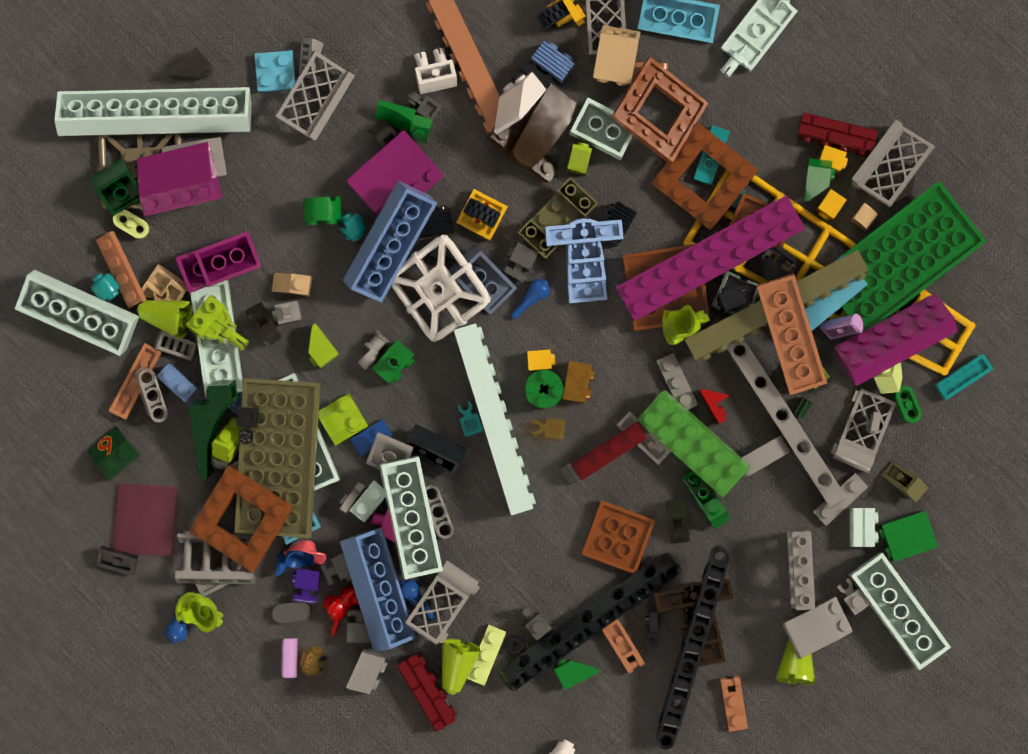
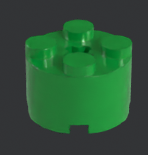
(322, 209)
(544, 378)

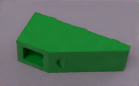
(706, 499)

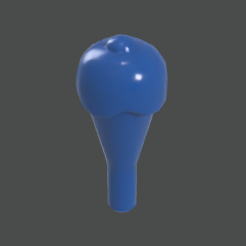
(537, 290)
(412, 595)
(176, 630)

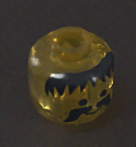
(313, 661)

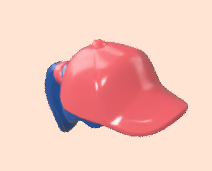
(299, 554)

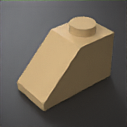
(292, 284)

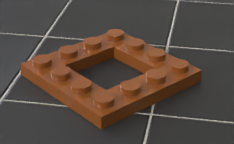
(691, 105)
(711, 212)
(276, 512)

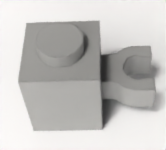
(287, 313)
(853, 598)

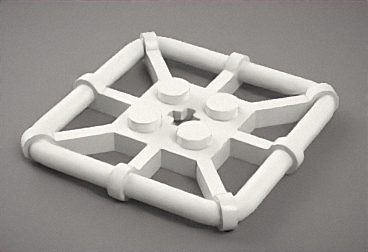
(450, 289)

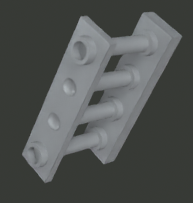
(206, 575)

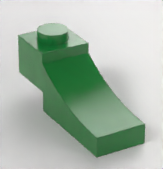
(405, 119)

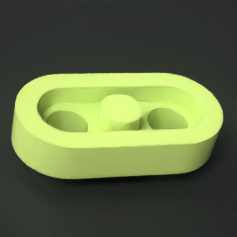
(131, 224)

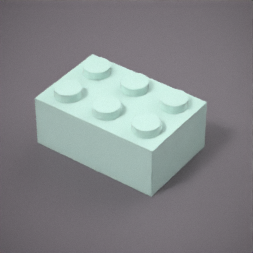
(601, 131)

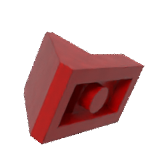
(710, 399)

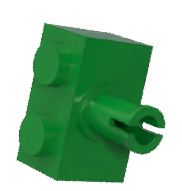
(393, 362)

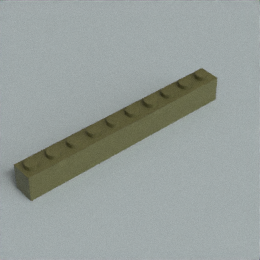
(753, 319)

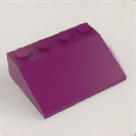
(396, 161)
(177, 179)

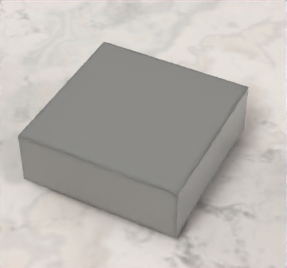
(874, 422)

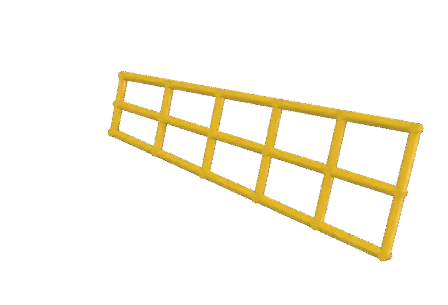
(809, 262)

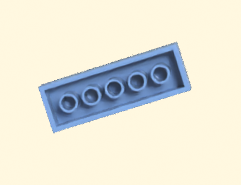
(389, 241)
(377, 589)

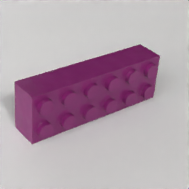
(896, 339)

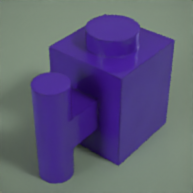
(307, 581)

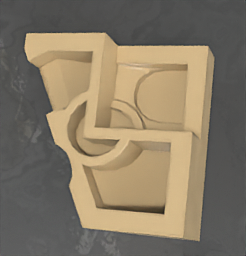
(164, 285)

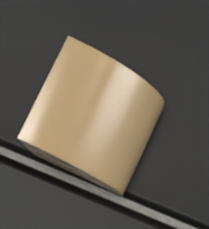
(864, 217)

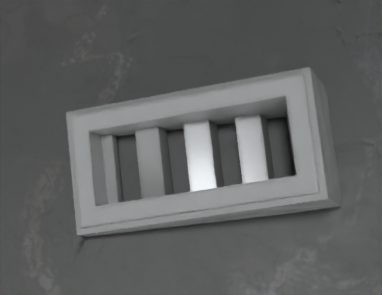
(308, 46)
(191, 350)

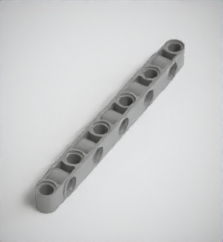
(789, 427)

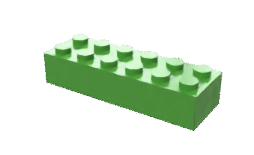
(694, 443)

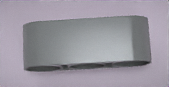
(157, 401)
(765, 455)
(445, 519)

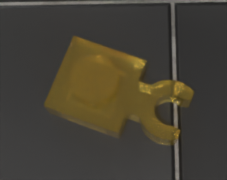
(553, 428)

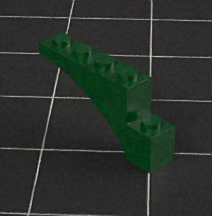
(205, 419)

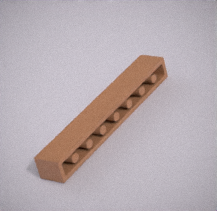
(468, 59)

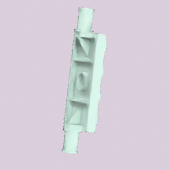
(756, 33)

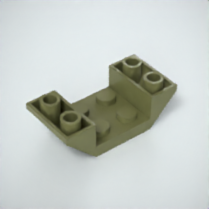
(566, 205)

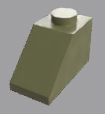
(904, 481)

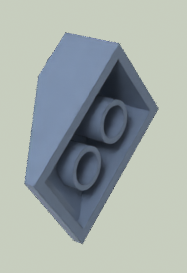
(494, 281)

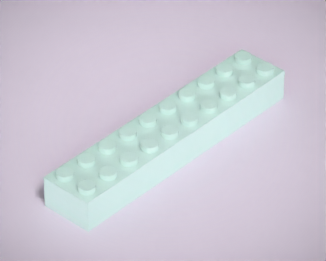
(153, 111)
(493, 418)

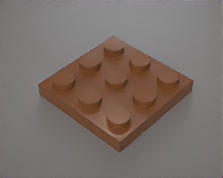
(618, 537)

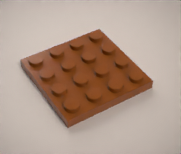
(641, 262)

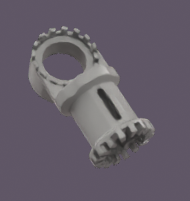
(374, 346)

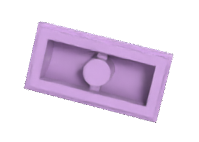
(842, 326)
(289, 657)

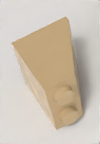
(616, 55)

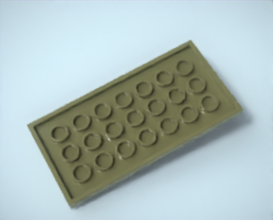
(281, 451)

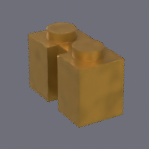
(577, 382)

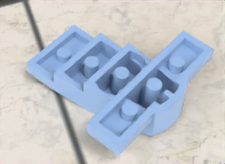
(585, 255)

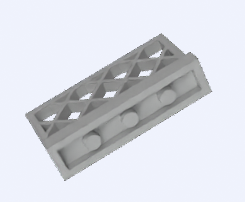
(325, 108)
(878, 155)

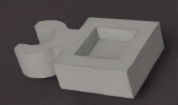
(348, 501)

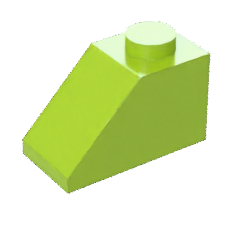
(320, 348)

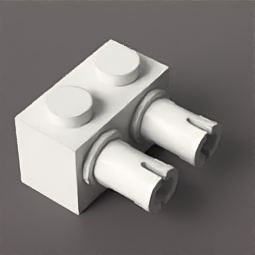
(434, 76)

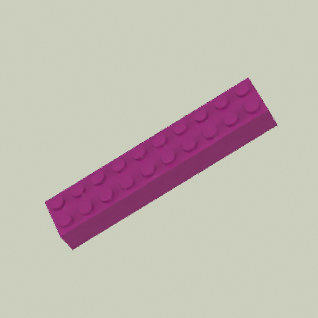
(710, 258)

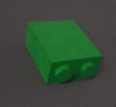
(907, 536)

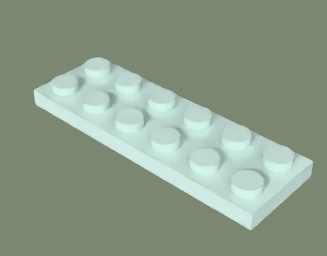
(218, 359)

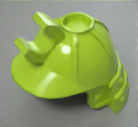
(682, 323)
(199, 611)

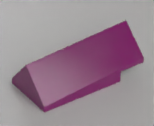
(218, 262)

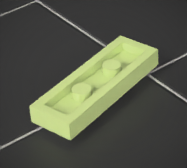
(488, 651)

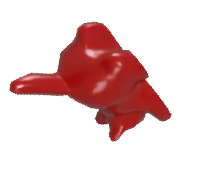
(338, 605)

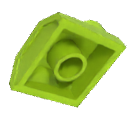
(342, 419)

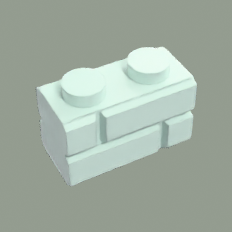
(368, 501)
(863, 527)

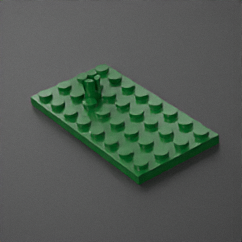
(911, 253)

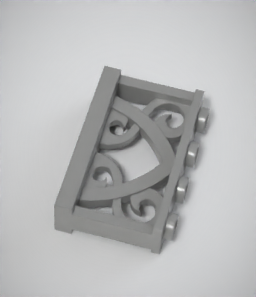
(800, 570)

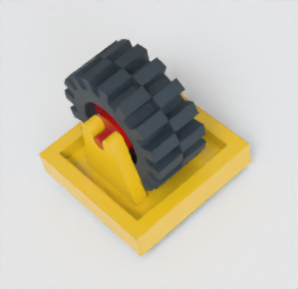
(559, 13)
(481, 214)

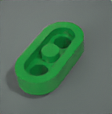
(909, 403)

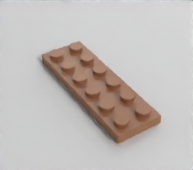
(791, 334)

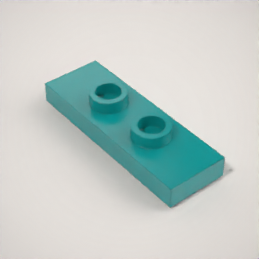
(707, 165)
(963, 377)

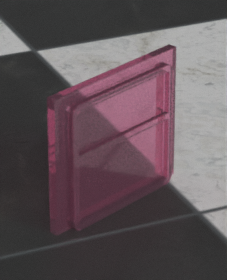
(145, 519)

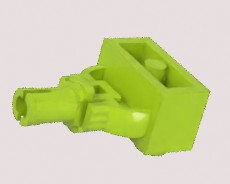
(213, 321)

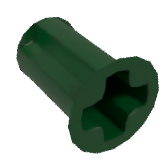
(802, 408)

